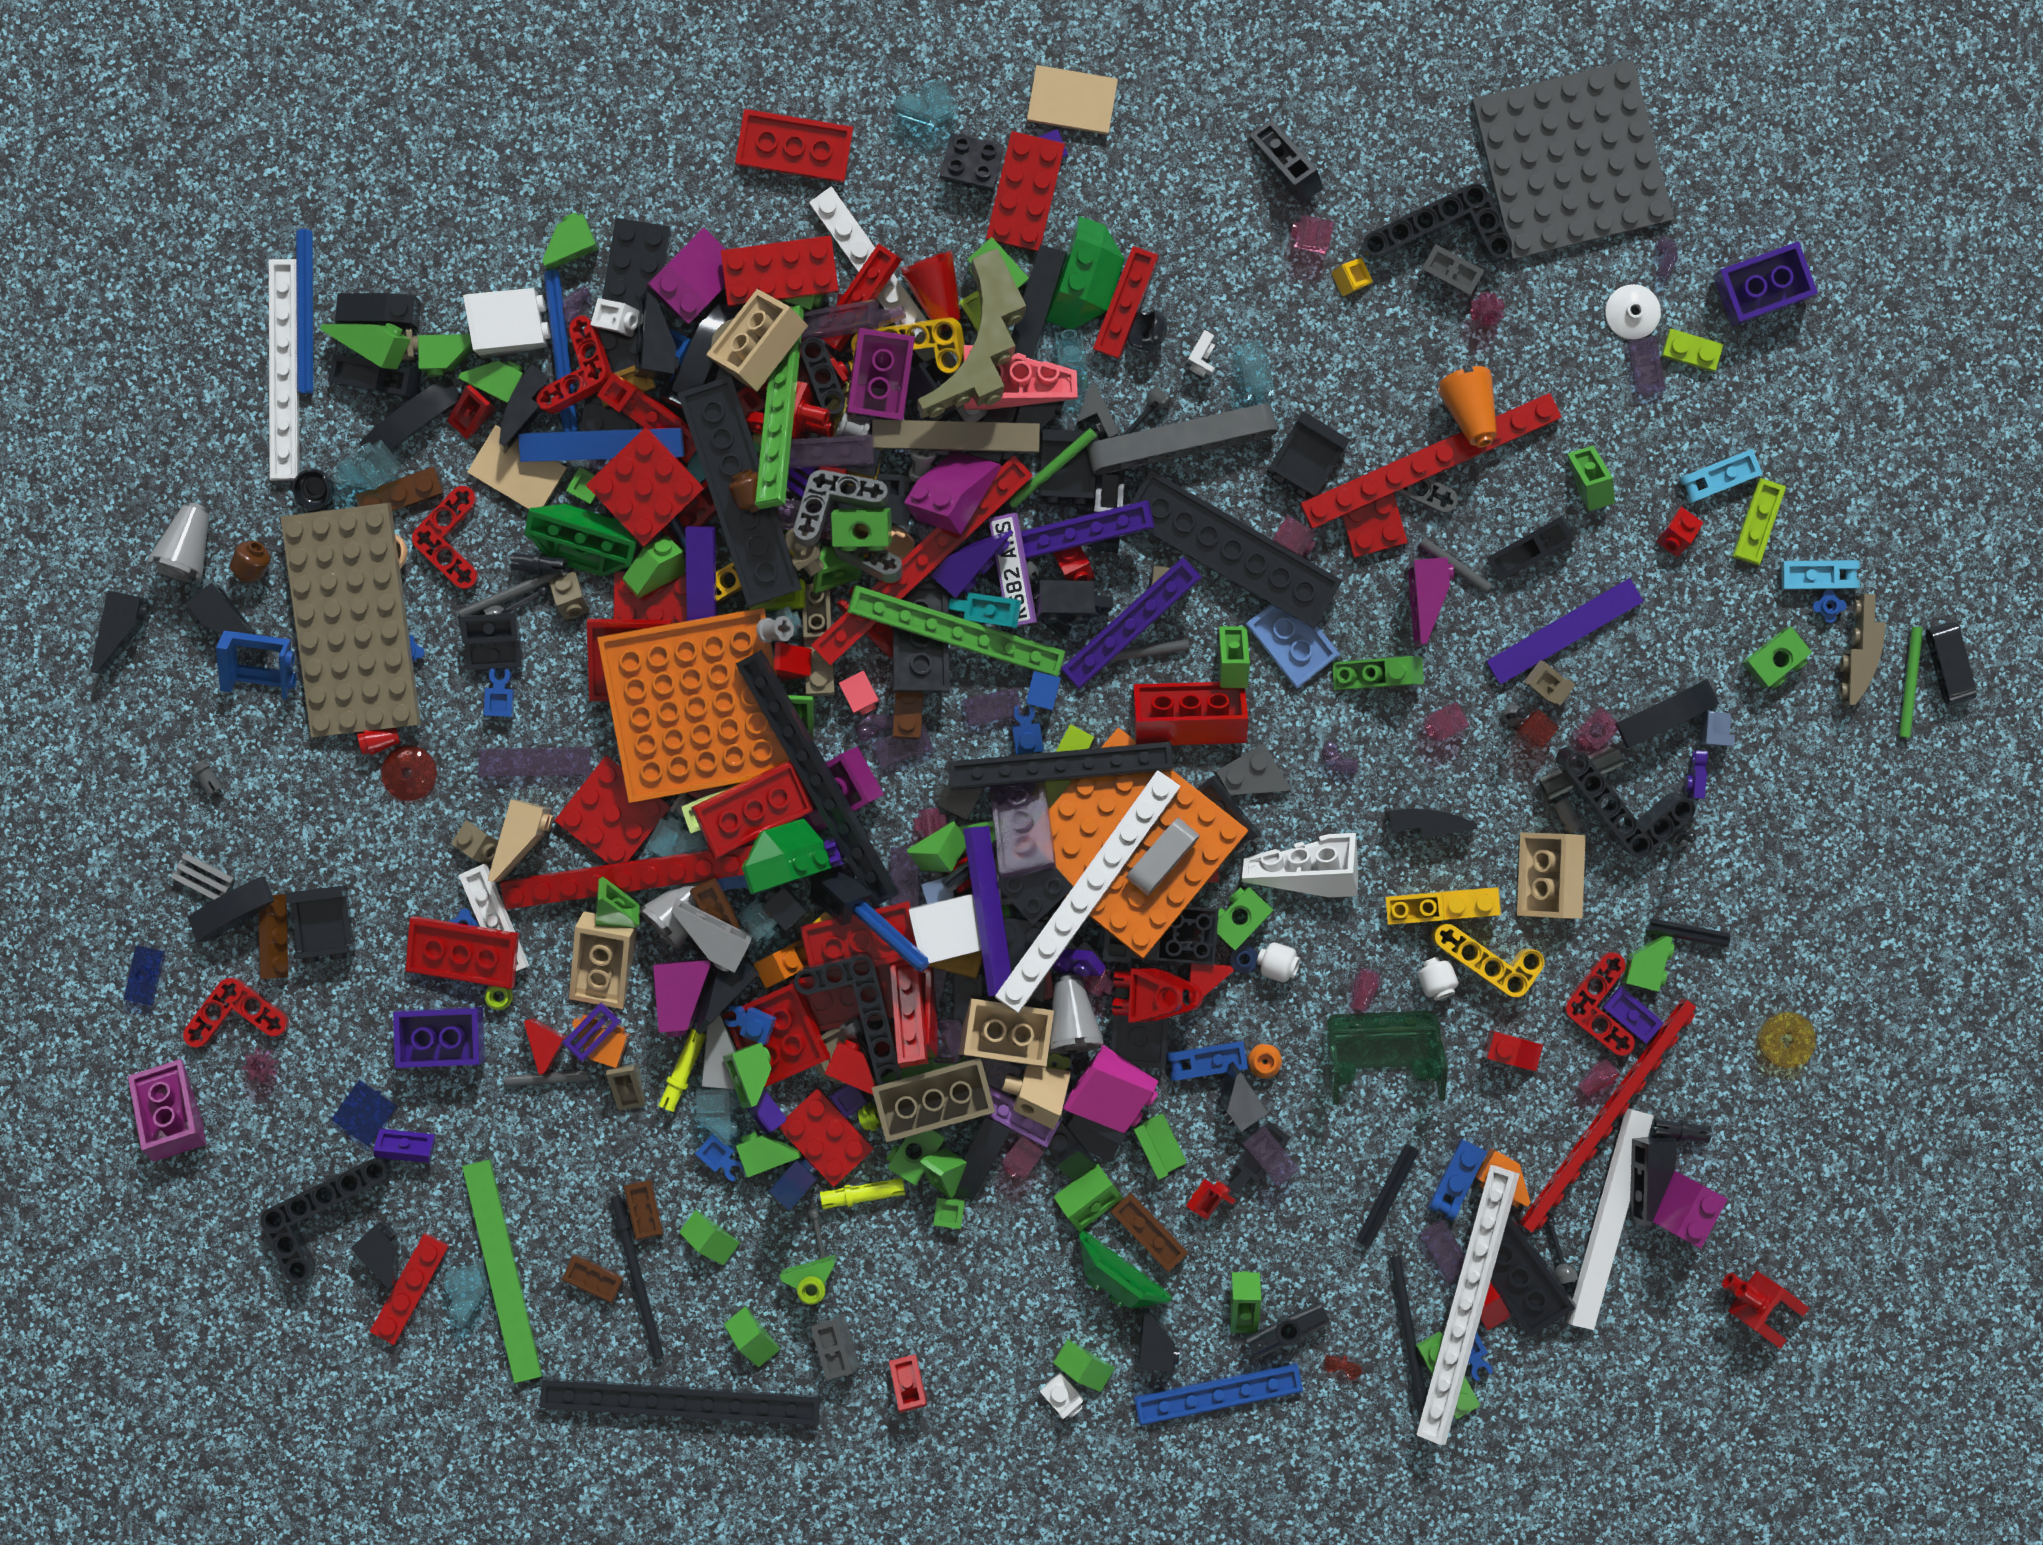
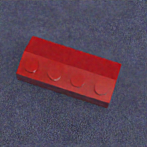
(1190, 713)

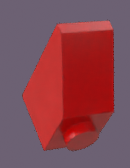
(1512, 1050)
(851, 1066)

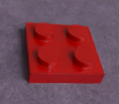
(1374, 527)

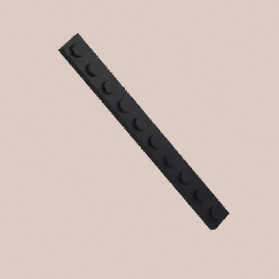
(817, 777)
(680, 1401)

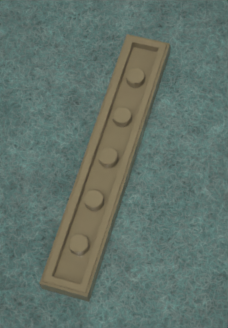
(956, 436)

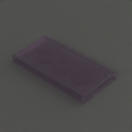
(1022, 828)

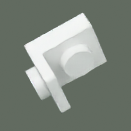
(615, 317)
(1202, 349)
(1062, 1396)

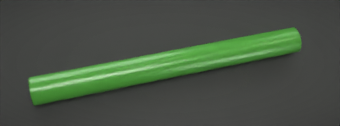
(1052, 468)
(1910, 682)

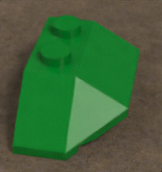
(1087, 276)
(583, 537)
(784, 856)
(1117, 1276)

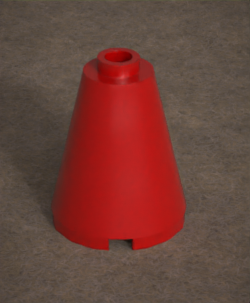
(935, 286)

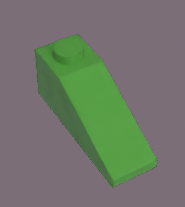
(377, 343)

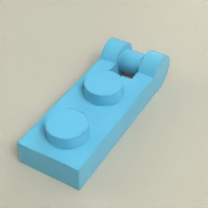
(1722, 475)
(1819, 574)

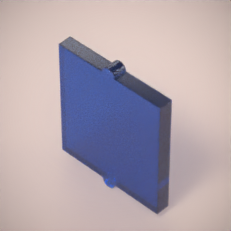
(364, 1112)

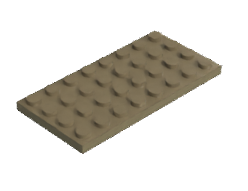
(350, 620)

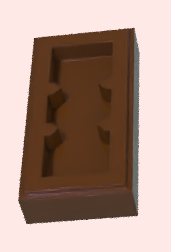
(713, 901)
(643, 1209)
(592, 1278)

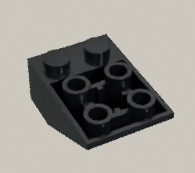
(1188, 939)

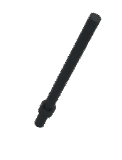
(622, 1224)
(1419, 1392)

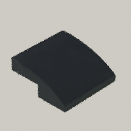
(491, 641)

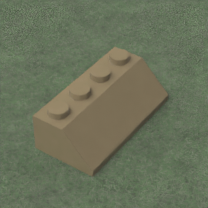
(933, 1100)

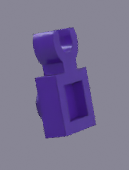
(1696, 782)
(834, 852)

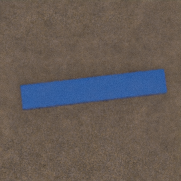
(589, 444)
(1218, 1394)

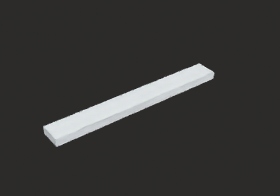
(283, 371)
(1607, 1223)

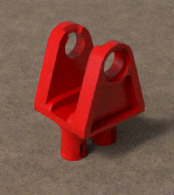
(806, 415)
(1153, 995)
(1756, 1302)

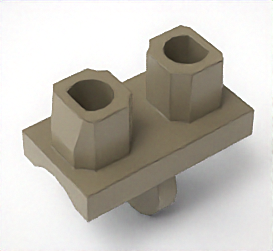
(804, 556)

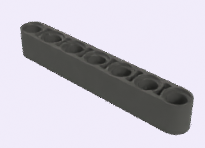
(1181, 439)

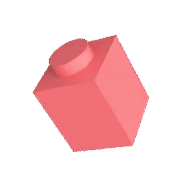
(859, 693)

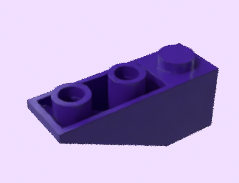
(964, 564)

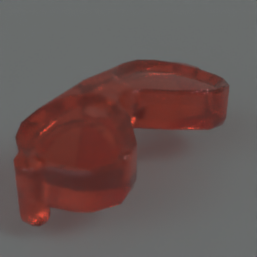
(1334, 1364)

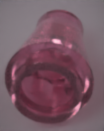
(1365, 987)
(1599, 1077)

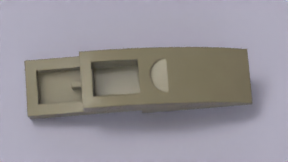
(816, 620)
(1861, 663)

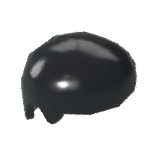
(1148, 330)
(313, 489)

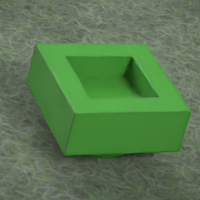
(578, 486)
(949, 1212)

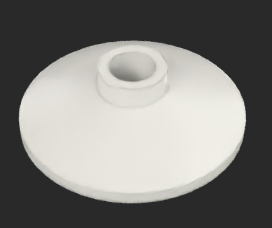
(1621, 319)

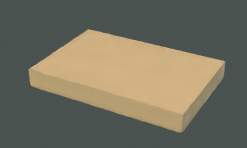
(1072, 100)
(524, 482)

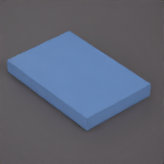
(1292, 644)

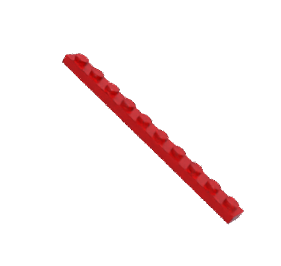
(1425, 463)
(923, 560)
(626, 876)
(1601, 1124)

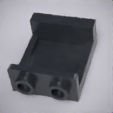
(1307, 456)
(1075, 479)
(321, 923)

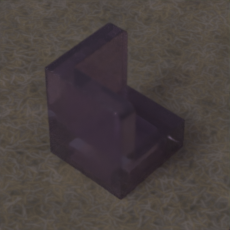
(951, 1036)

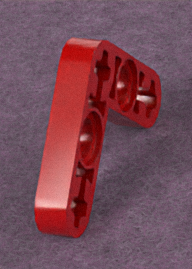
(584, 375)
(439, 533)
(238, 1003)
(1592, 1012)

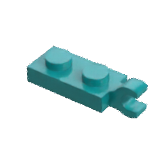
(988, 609)

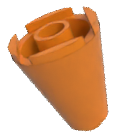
(1471, 403)

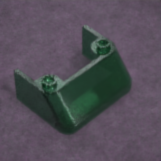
(1385, 1041)

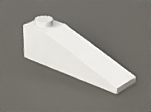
(1316, 868)

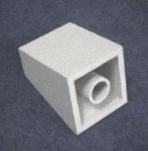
(506, 322)
(946, 928)

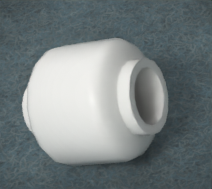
(1278, 962)
(1438, 979)

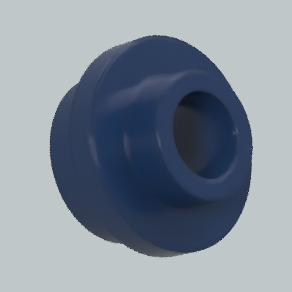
(1244, 968)

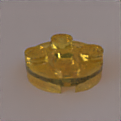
(1778, 1026)

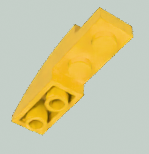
(1443, 905)

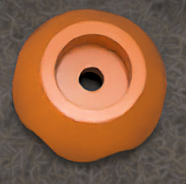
(1262, 1052)

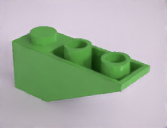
(1378, 673)

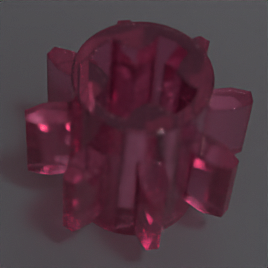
(1487, 309)
(929, 821)
(1099, 984)
(261, 1072)

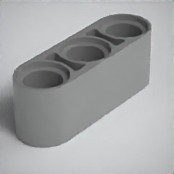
(1162, 856)

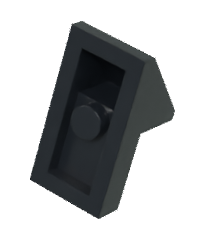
(1070, 1153)

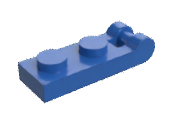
(1207, 1060)
(1457, 1178)

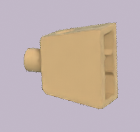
(1039, 1093)

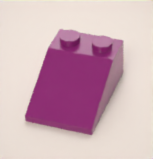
(691, 277)
(880, 374)
(951, 491)
(1427, 590)
(855, 782)
(166, 1111)

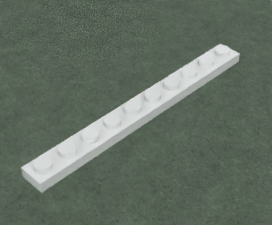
(858, 249)
(1087, 892)
(1467, 1304)

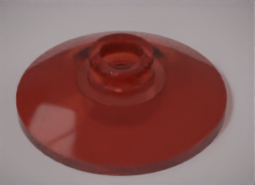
(423, 773)

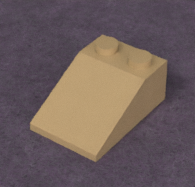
(521, 831)
(601, 962)

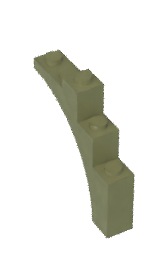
(977, 376)

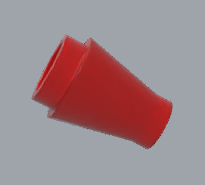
(377, 740)

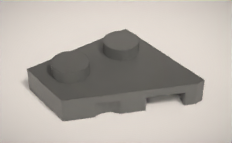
(1253, 774)

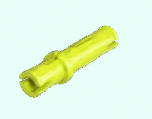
(682, 1070)
(862, 1193)

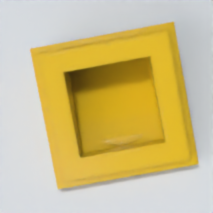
(1351, 276)

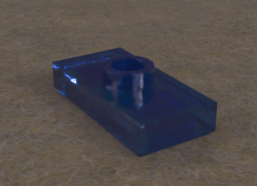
(144, 975)

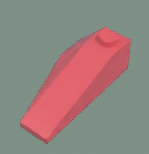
(1029, 383)

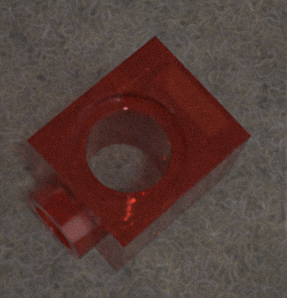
(1537, 729)

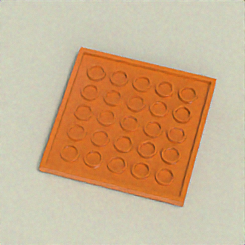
(685, 707)
(1091, 812)

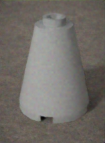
(183, 545)
(662, 918)
(1073, 1019)

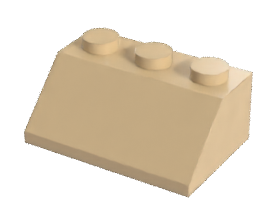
(757, 339)
(1551, 875)
(1001, 1034)

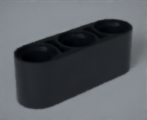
(822, 365)
(1951, 663)

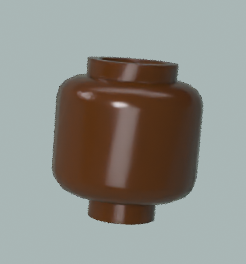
(744, 489)
(250, 561)

